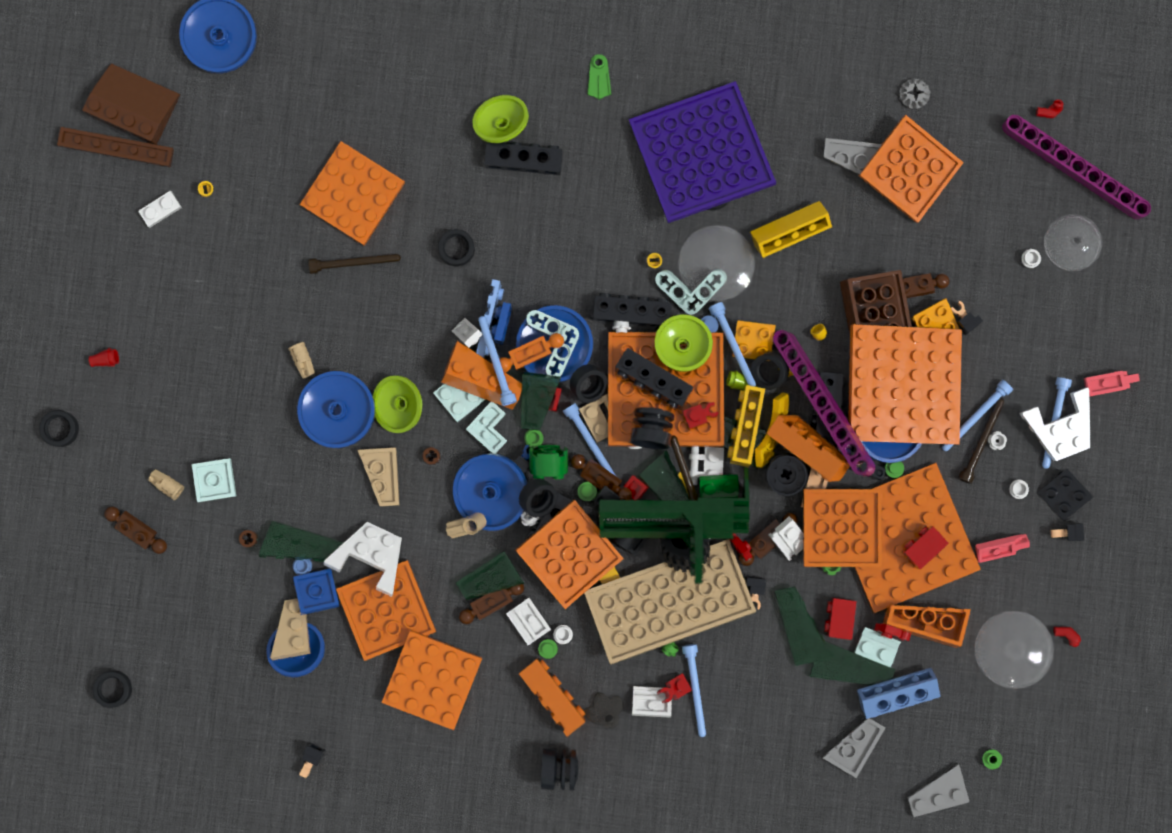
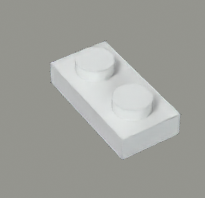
(160, 209)
(467, 333)

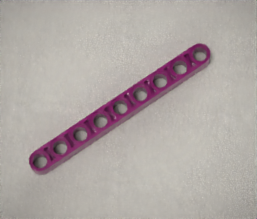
(1086, 168)
(831, 406)

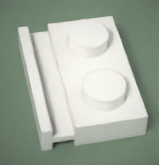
(788, 538)
(528, 621)
(648, 703)

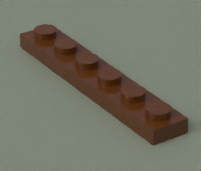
(115, 147)

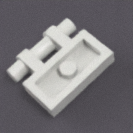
(712, 459)

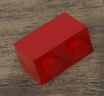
(924, 547)
(840, 618)

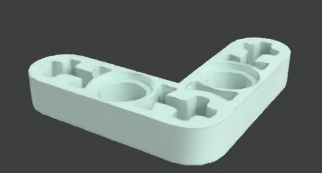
(688, 295)
(562, 329)

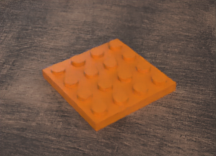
(910, 169)
(352, 193)
(842, 528)
(569, 554)
(381, 620)
(431, 680)

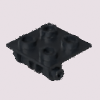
(1065, 494)

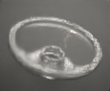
(1061, 245)

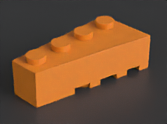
(476, 376)
(809, 446)
(931, 623)
(552, 696)

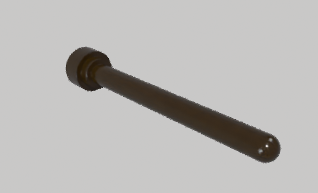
(316, 265)
(683, 468)
(967, 473)

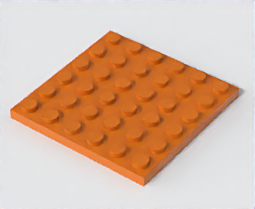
(905, 384)
(625, 397)
(907, 507)

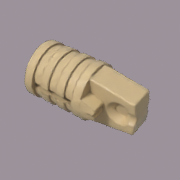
(302, 359)
(166, 484)

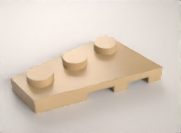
(382, 473)
(292, 633)

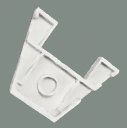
(1064, 435)
(374, 548)

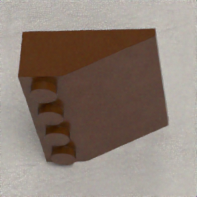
(131, 104)
(876, 300)

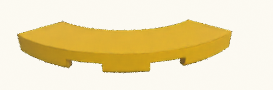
(764, 451)

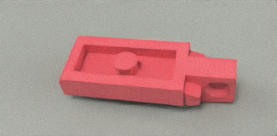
(1109, 382)
(1001, 547)

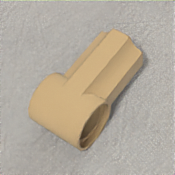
(465, 525)

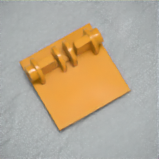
(936, 316)
(754, 338)

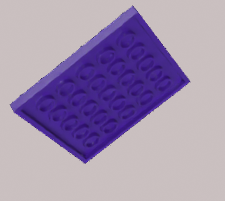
(702, 152)

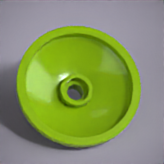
(500, 119)
(684, 330)
(389, 404)

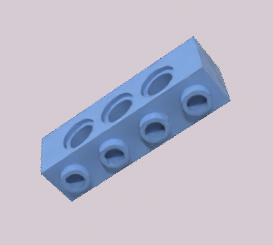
(898, 693)

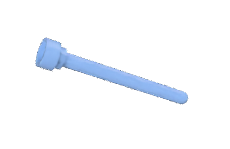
(718, 311)
(1062, 386)
(1002, 389)
(507, 396)
(573, 413)
(690, 653)

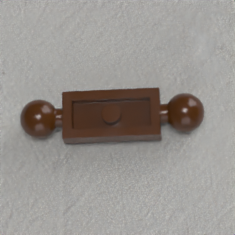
(924, 284)
(599, 476)
(135, 530)
(762, 543)
(489, 603)

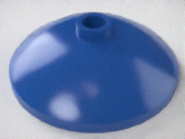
(303, 664)

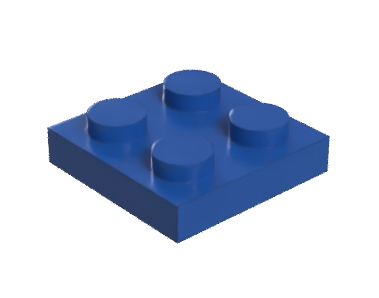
(503, 315)
(316, 591)

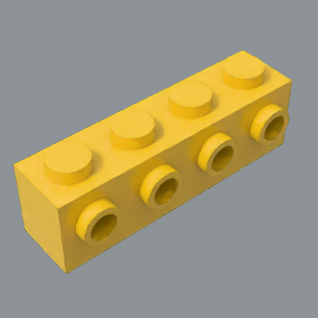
(791, 229)
(747, 425)

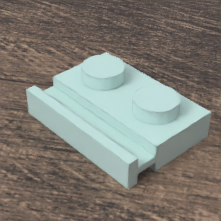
(876, 647)

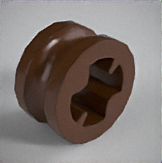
(435, 460)
(243, 541)

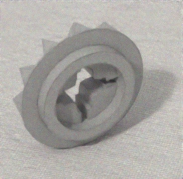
(908, 99)

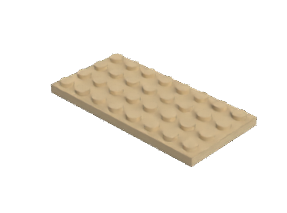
(666, 605)

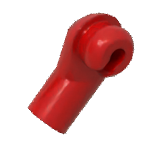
(1052, 111)
(1073, 637)

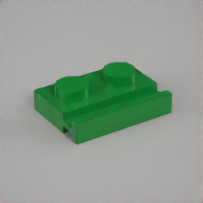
(719, 486)

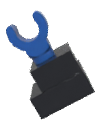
(522, 461)

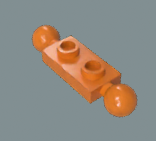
(531, 352)

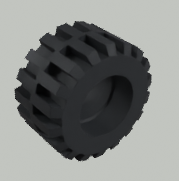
(680, 557)

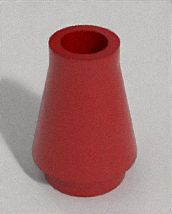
(105, 358)

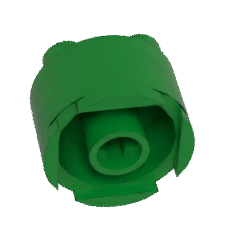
(548, 461)

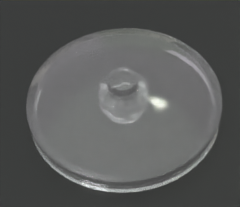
(715, 249)
(1014, 649)

